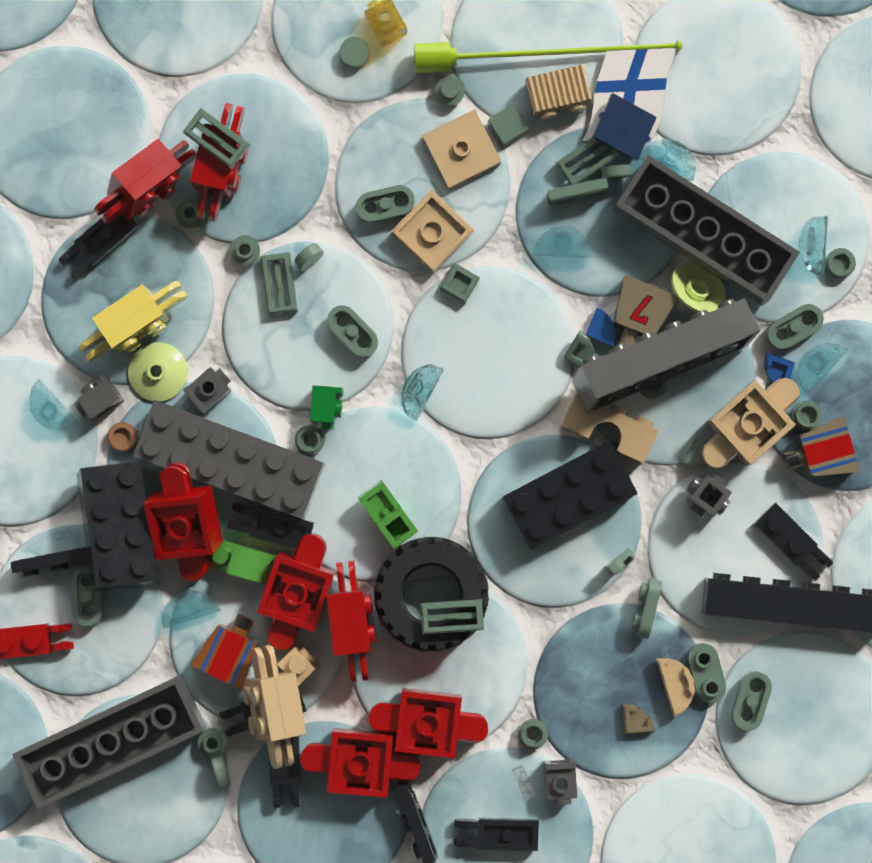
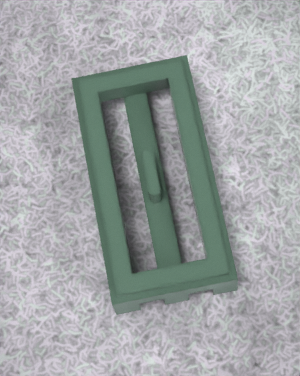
(236, 154)
(567, 171)
(577, 191)
(267, 284)
(452, 616)

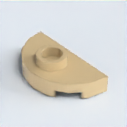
(677, 684)

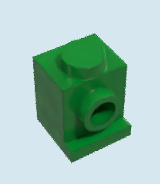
(325, 406)

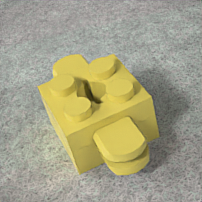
(131, 320)

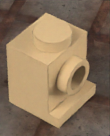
(299, 661)

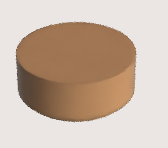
(123, 437)

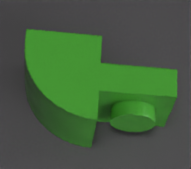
(387, 514)
(242, 561)

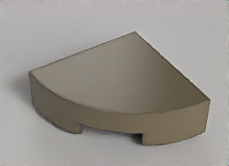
(636, 720)

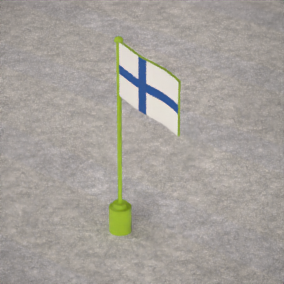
(628, 71)

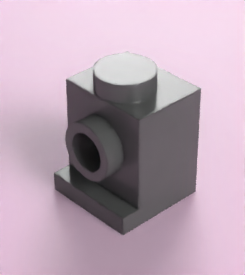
(98, 398)
(207, 401)
(558, 770)

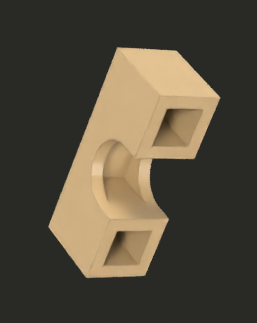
(634, 435)

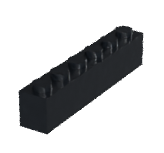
(787, 604)

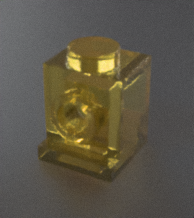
(389, 30)

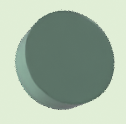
(354, 52)
(616, 171)
(308, 256)
(840, 263)
(220, 771)

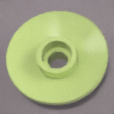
(697, 287)
(173, 373)

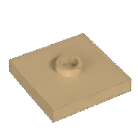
(461, 149)
(432, 231)

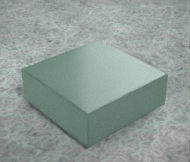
(508, 124)
(459, 283)

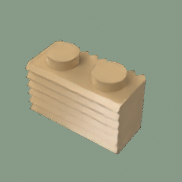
(558, 92)

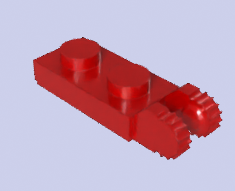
(32, 640)

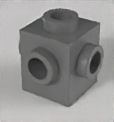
(719, 495)

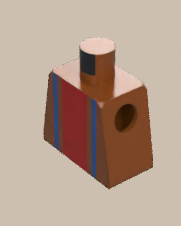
(228, 652)

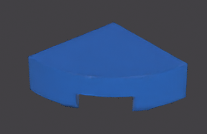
(601, 328)
(777, 367)

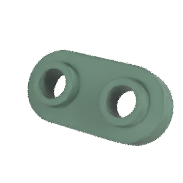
(385, 204)
(794, 327)
(352, 331)
(649, 594)
(83, 596)
(706, 672)
(753, 700)

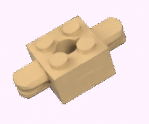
(750, 423)
(273, 706)

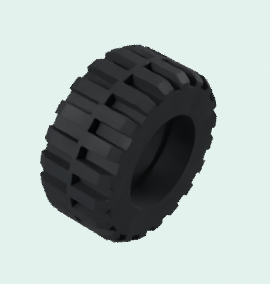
(396, 570)

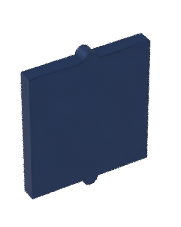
(624, 127)

